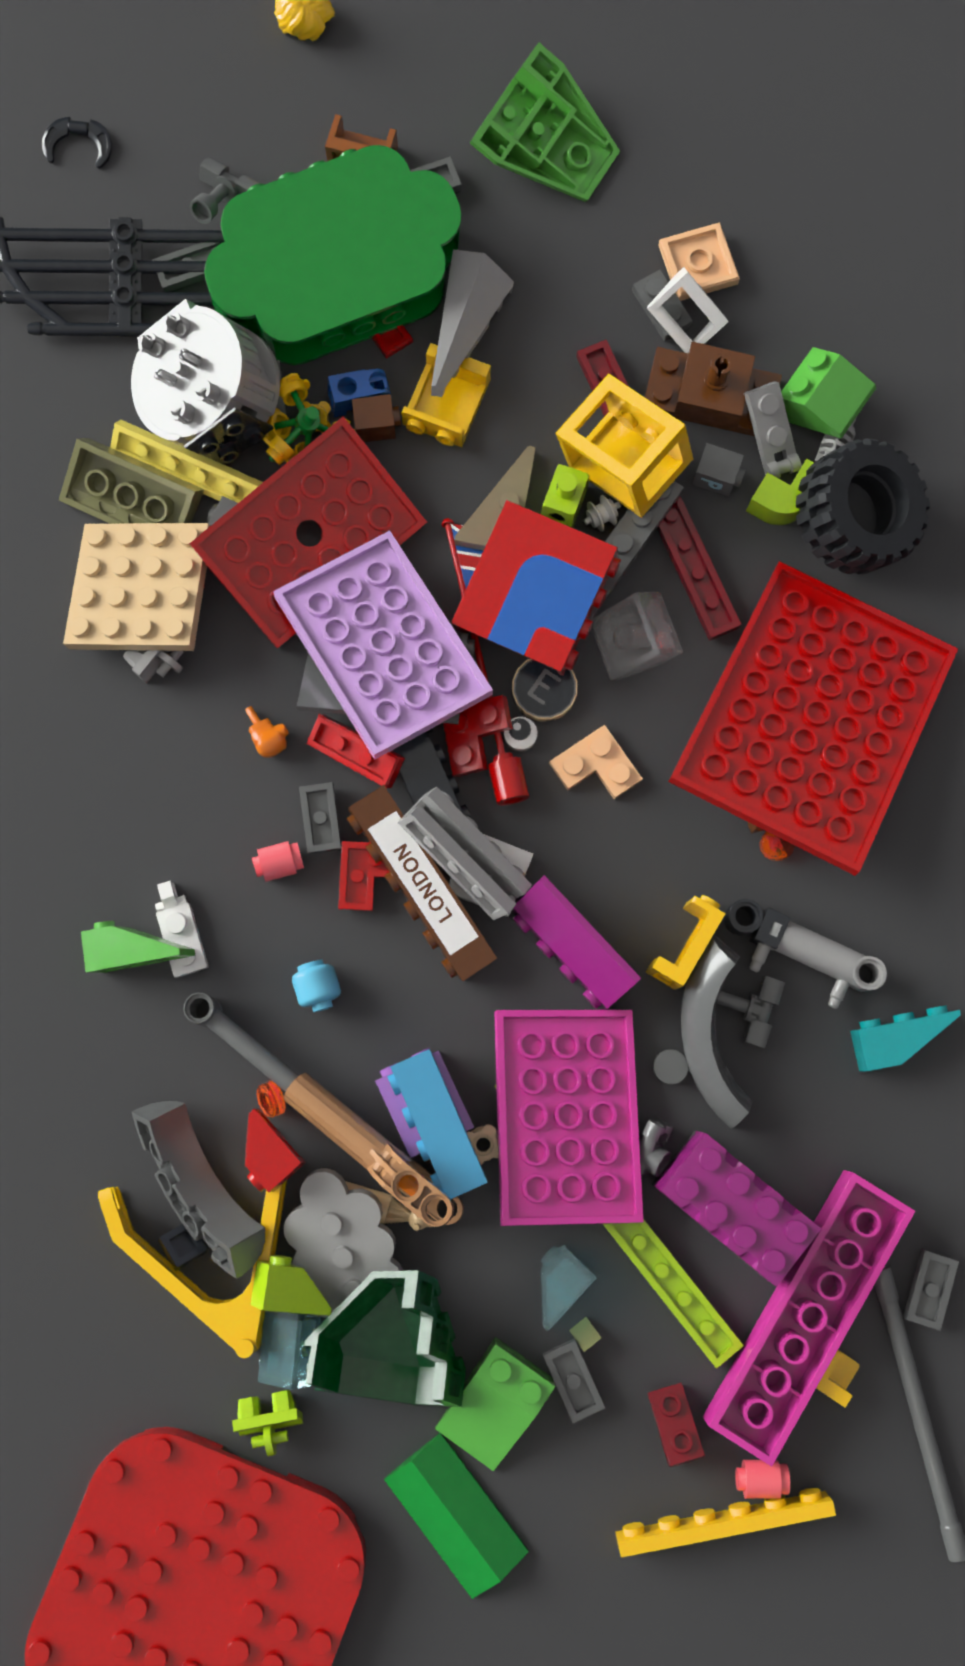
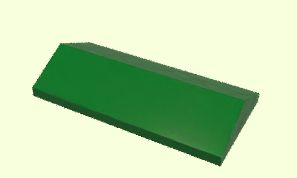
(457, 1516)

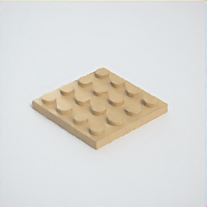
(137, 588)

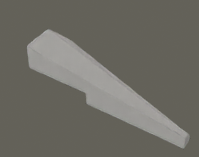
(472, 298)

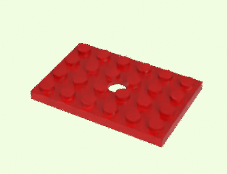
(329, 483)

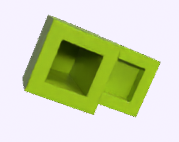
(776, 500)

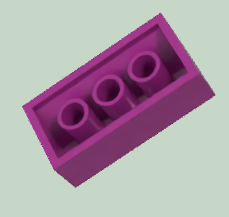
(575, 944)

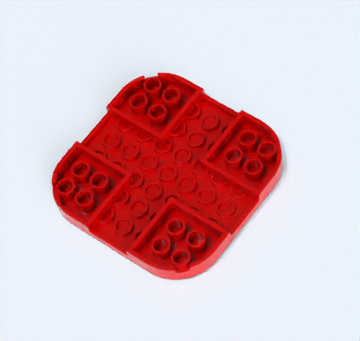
(199, 1564)

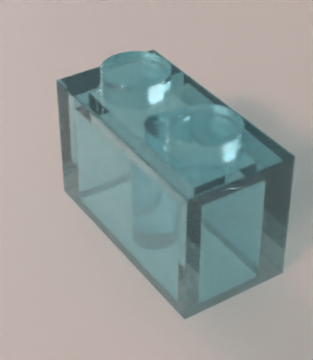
(281, 1356)

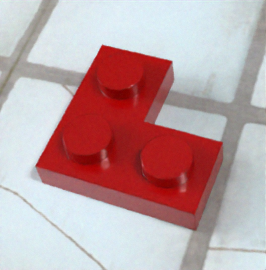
(465, 739)
(358, 876)

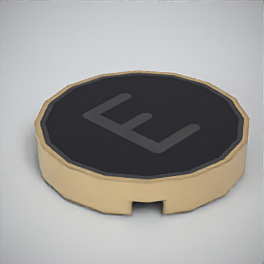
(542, 691)

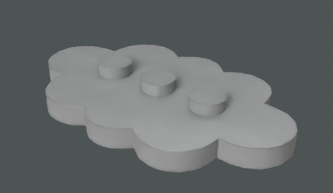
(338, 1235)

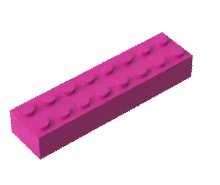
(808, 1318)

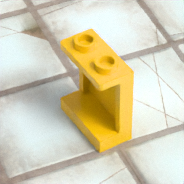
(453, 413)
(709, 919)

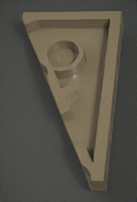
(511, 487)

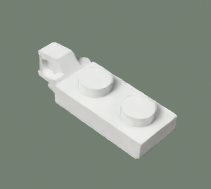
(179, 926)

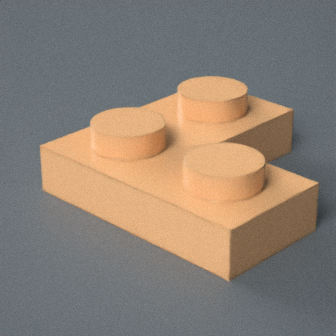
(599, 755)

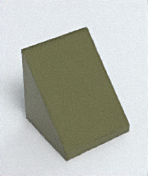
(585, 1334)

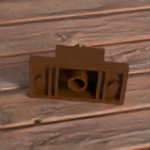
(706, 385)

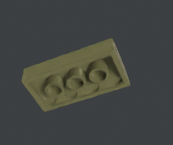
(124, 488)

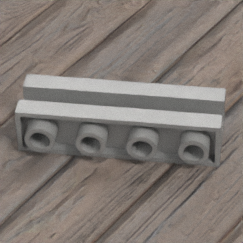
(465, 853)

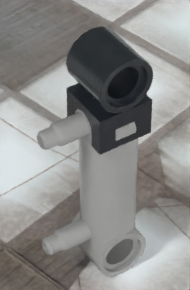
(776, 932)

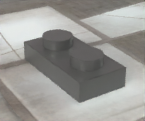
(647, 289)
(320, 818)
(930, 1289)
(573, 1380)

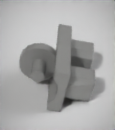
(152, 661)

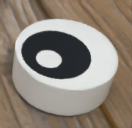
(522, 735)

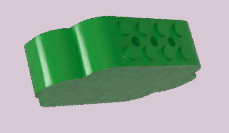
(335, 253)

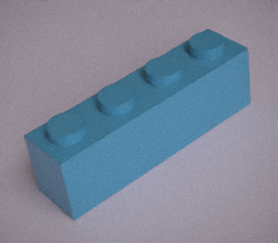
(438, 1124)

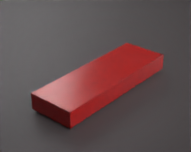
(349, 749)

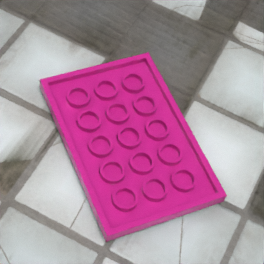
(567, 1117)

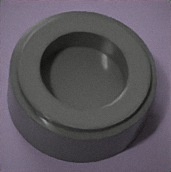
(670, 1066)

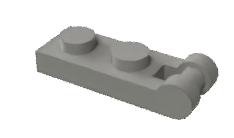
(772, 429)

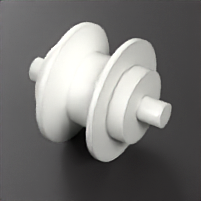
(601, 513)

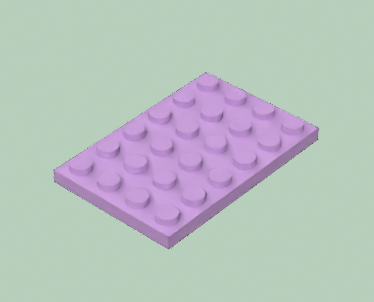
(382, 644)

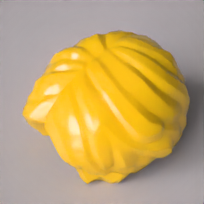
(303, 17)

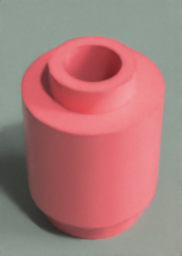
(278, 861)
(761, 1480)

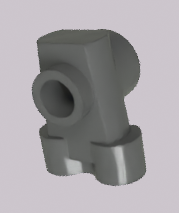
(653, 1156)

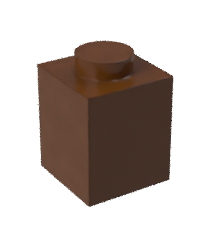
(375, 418)

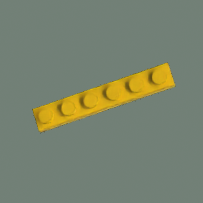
(712, 1525)

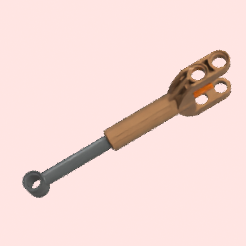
(382, 1159)

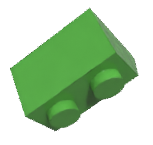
(826, 393)

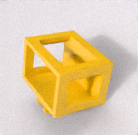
(631, 450)

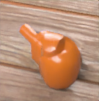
(267, 738)

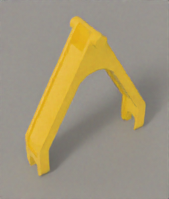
(230, 1319)

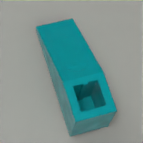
(895, 1042)

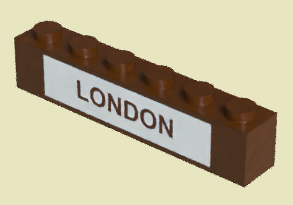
(422, 884)

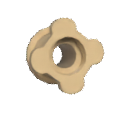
(488, 1132)

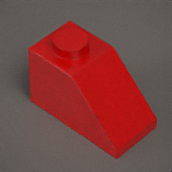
(268, 1154)

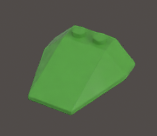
(547, 129)

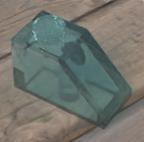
(561, 1283)

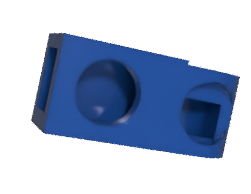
(354, 385)

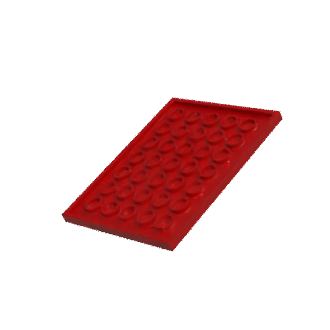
(815, 718)

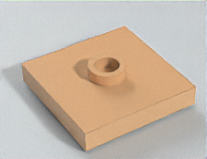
(703, 255)

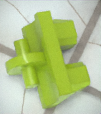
(251, 1421)

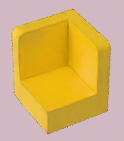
(838, 1377)

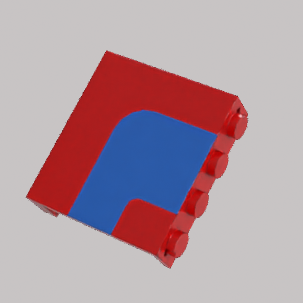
(537, 587)

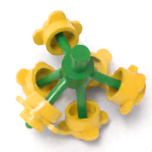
(309, 419)

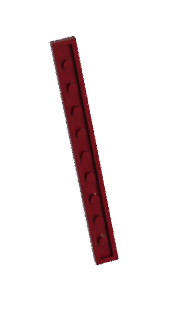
(677, 528)

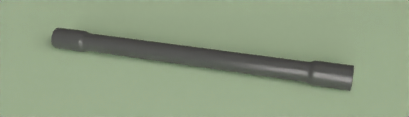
(949, 1524)

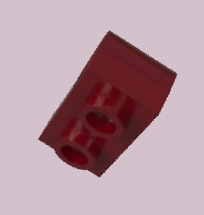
(675, 1425)

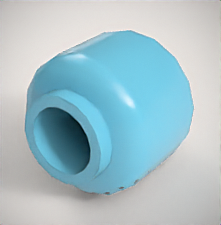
(316, 985)

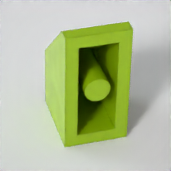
(286, 1288)

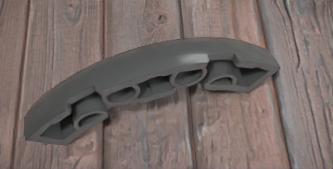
(701, 1037)
(195, 1190)

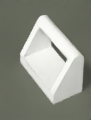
(703, 301)

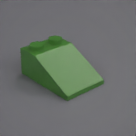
(496, 1404)

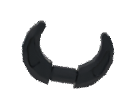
(94, 130)

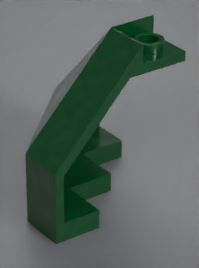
(388, 1344)

